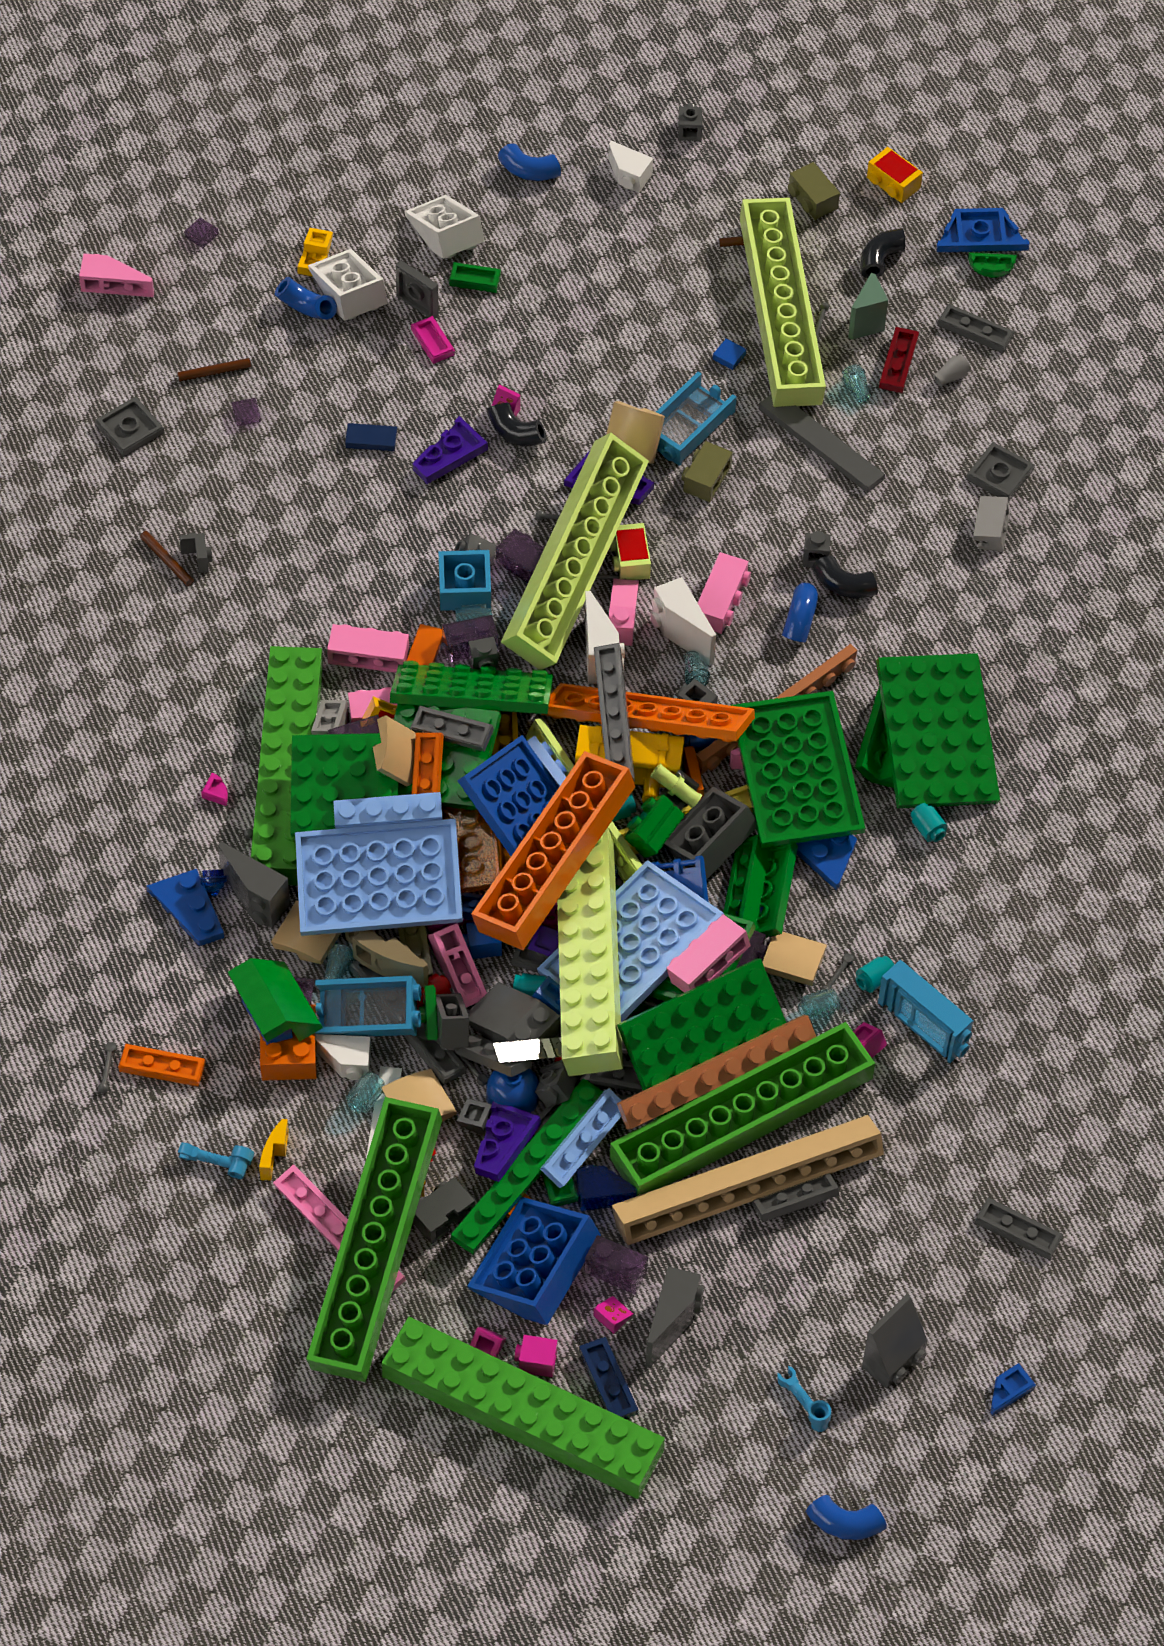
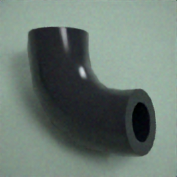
(878, 249)
(514, 430)
(843, 582)

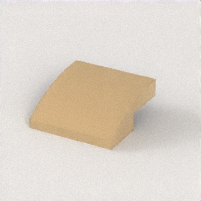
(637, 428)
(396, 751)
(308, 948)
(794, 958)
(421, 1089)

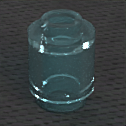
(472, 611)
(819, 1004)
(365, 1093)

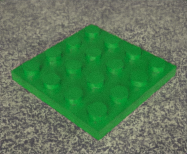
(456, 759)
(331, 770)

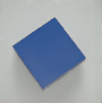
(729, 354)

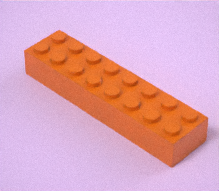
(553, 850)

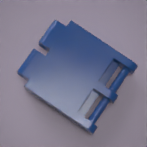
(692, 878)

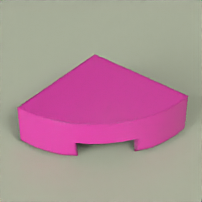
(215, 790)

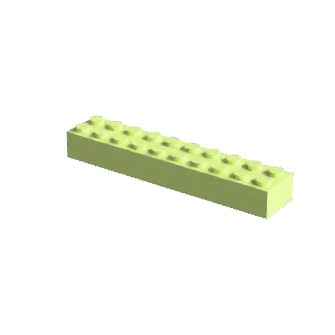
(782, 302)
(575, 552)
(590, 966)

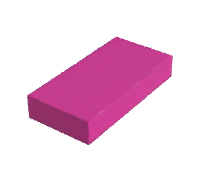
(432, 339)

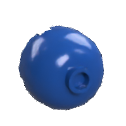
(513, 1091)

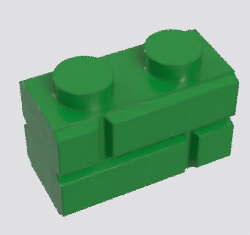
(653, 825)

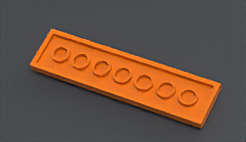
(655, 713)

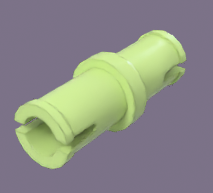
(676, 785)

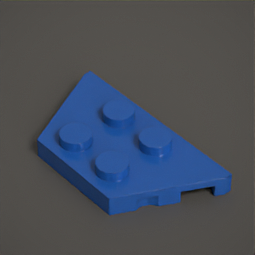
(981, 231)
(828, 857)

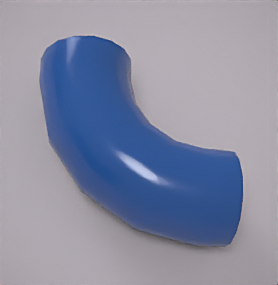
(529, 167)
(305, 301)
(801, 612)
(845, 1523)

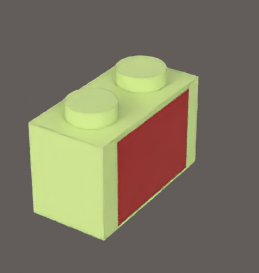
(631, 552)

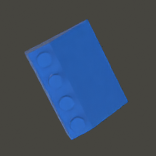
(535, 1259)

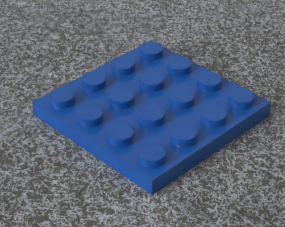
(510, 791)

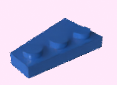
(189, 905)

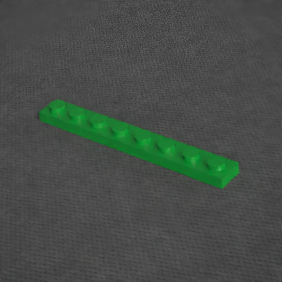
(524, 1170)

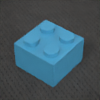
(464, 578)

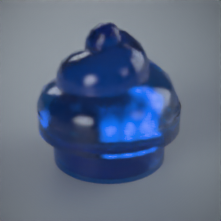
(213, 880)

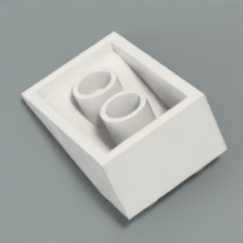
(446, 226)
(349, 283)
(683, 620)
(598, 632)

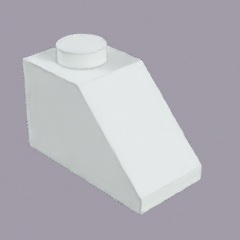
(629, 166)
(345, 1054)

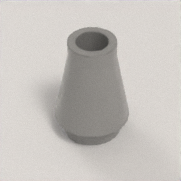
(953, 370)

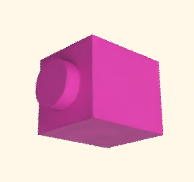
(537, 1355)

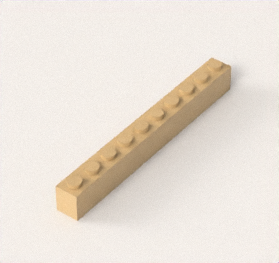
(747, 1180)

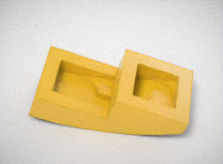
(315, 249)
(275, 1146)

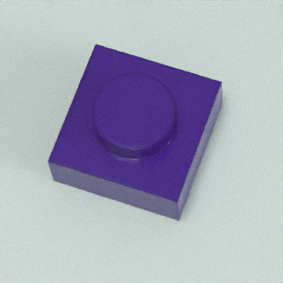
(544, 940)

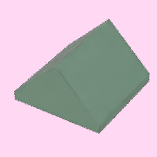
(869, 310)

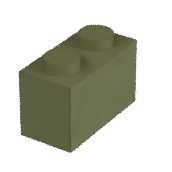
(813, 191)
(707, 471)

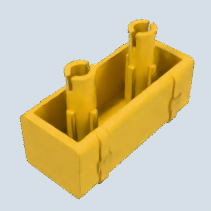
(647, 753)

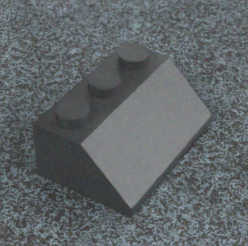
(711, 830)

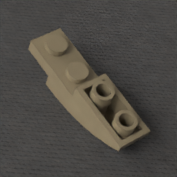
(387, 957)

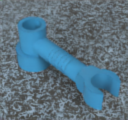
(237, 1162)
(818, 1411)

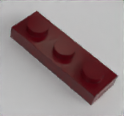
(899, 360)

